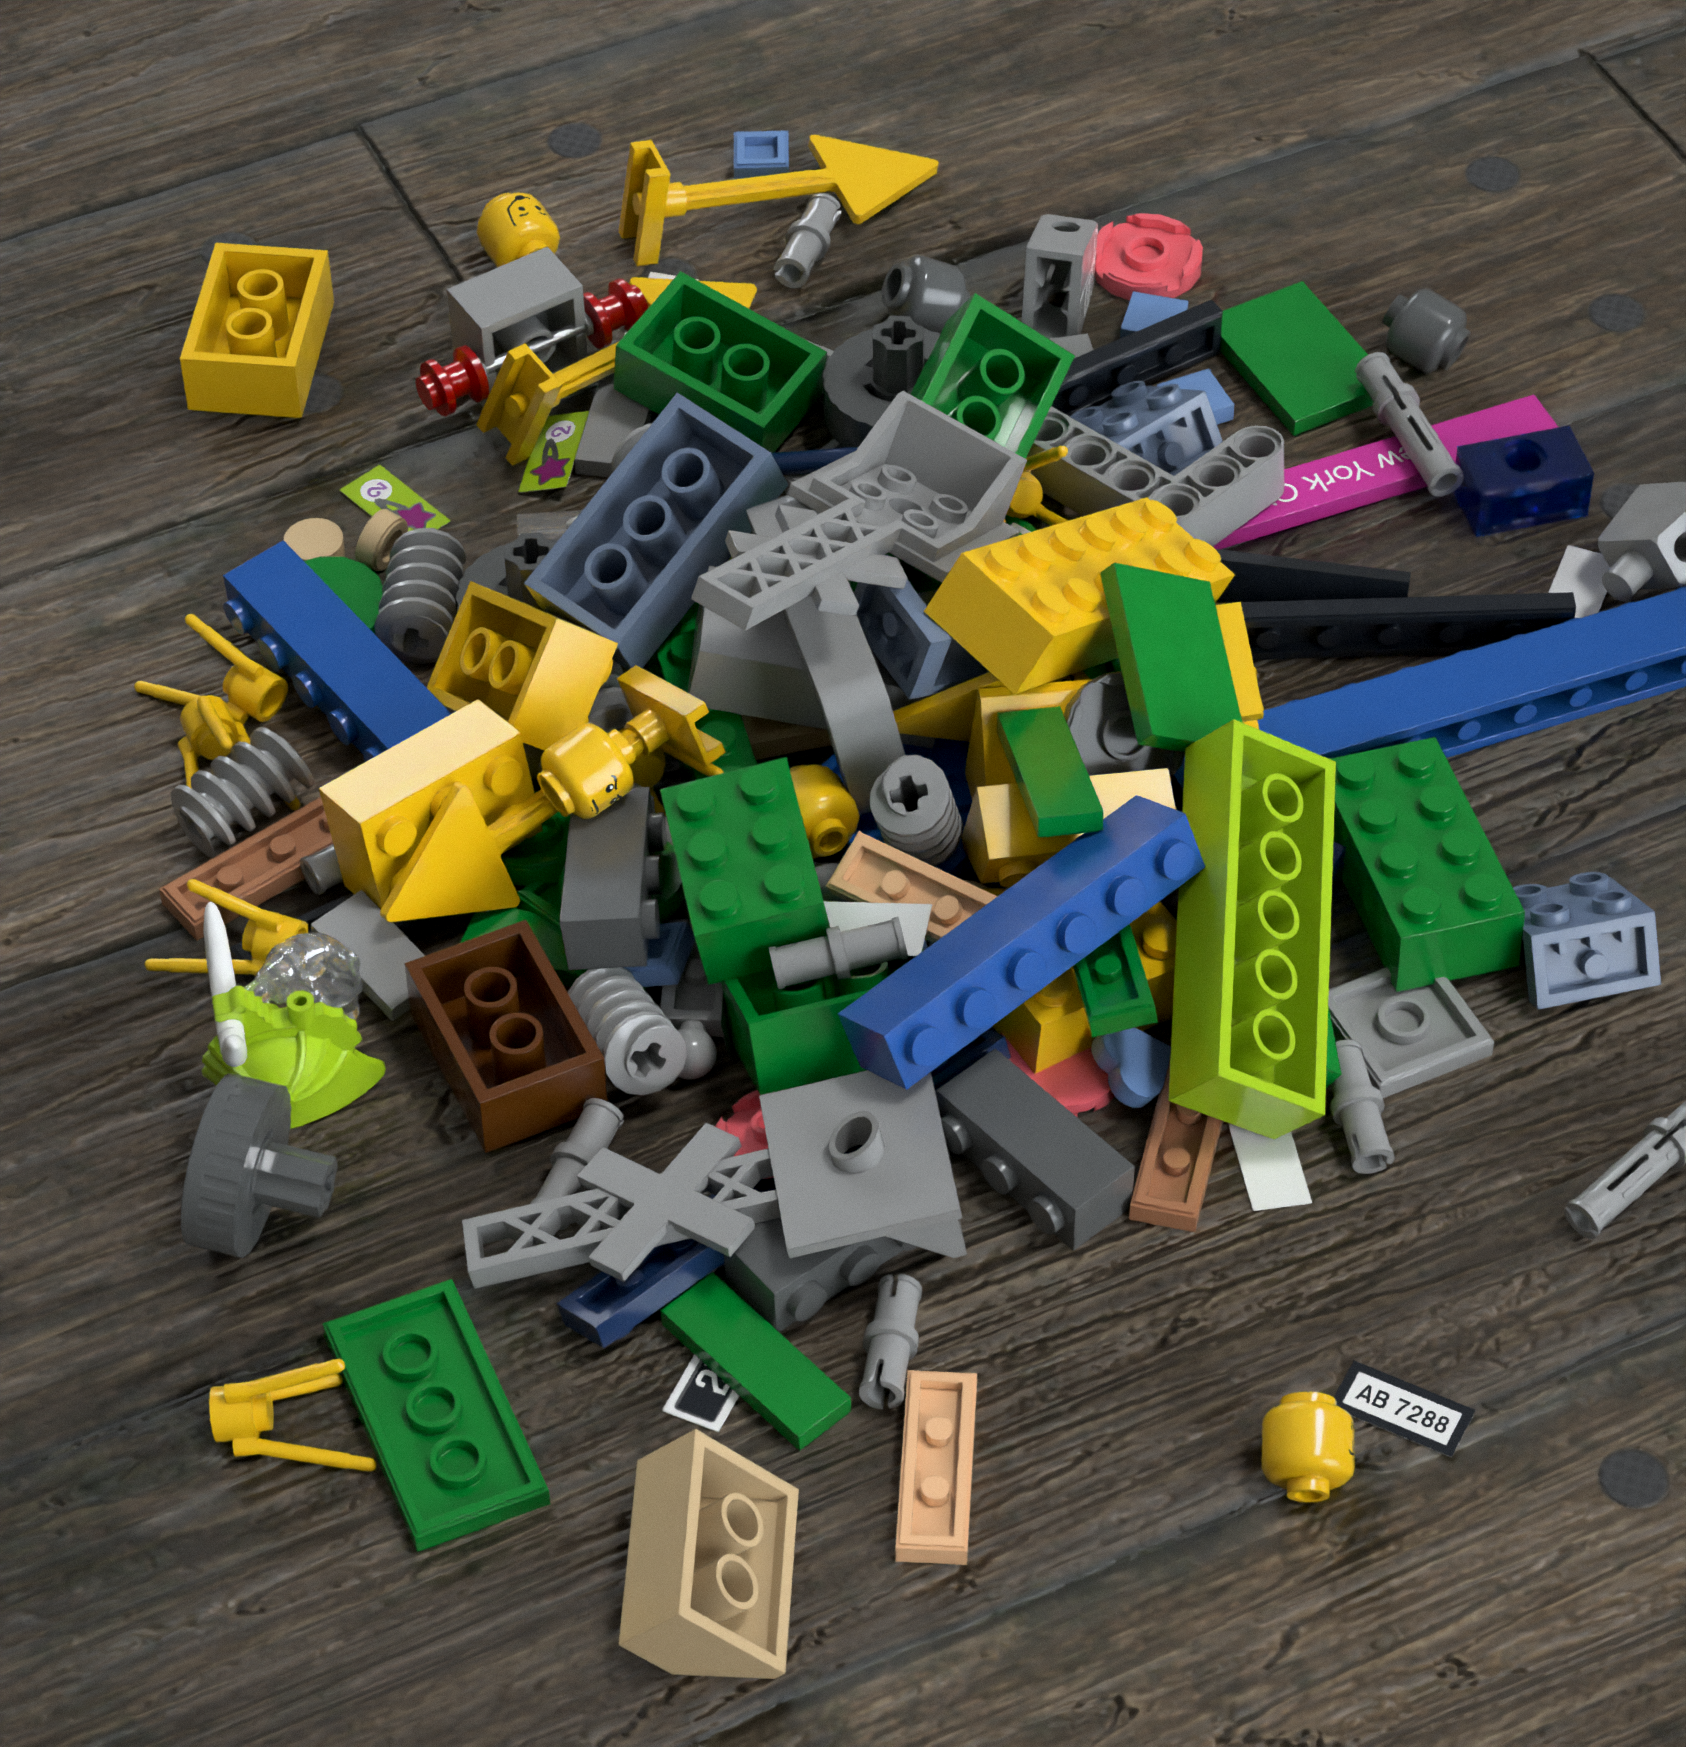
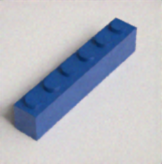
(327, 652)
(1021, 941)

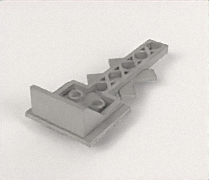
(908, 490)
(826, 1199)

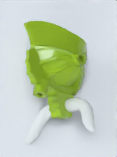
(295, 1046)

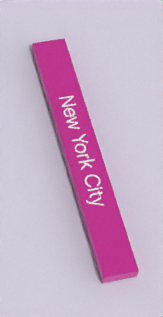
(1380, 470)

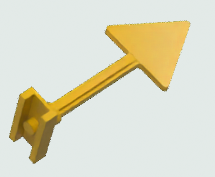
(859, 174)
(529, 390)
(952, 710)
(460, 857)

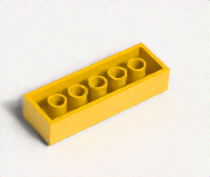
(1038, 599)

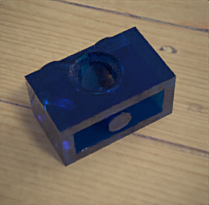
(1523, 481)

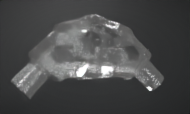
(314, 965)

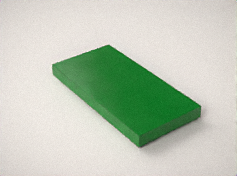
(436, 1415)

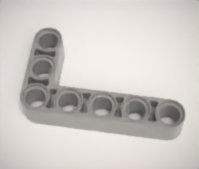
(1207, 497)
(842, 678)

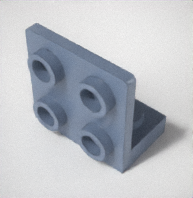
(1156, 423)
(910, 643)
(1586, 940)

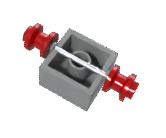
(517, 304)

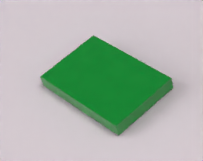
(1295, 357)
(1169, 655)

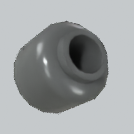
(924, 291)
(1426, 330)

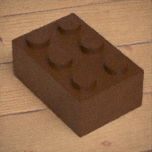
(505, 1035)

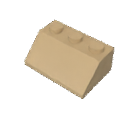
(709, 1562)

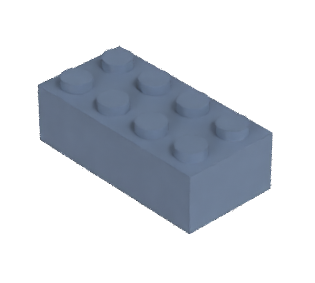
(655, 529)

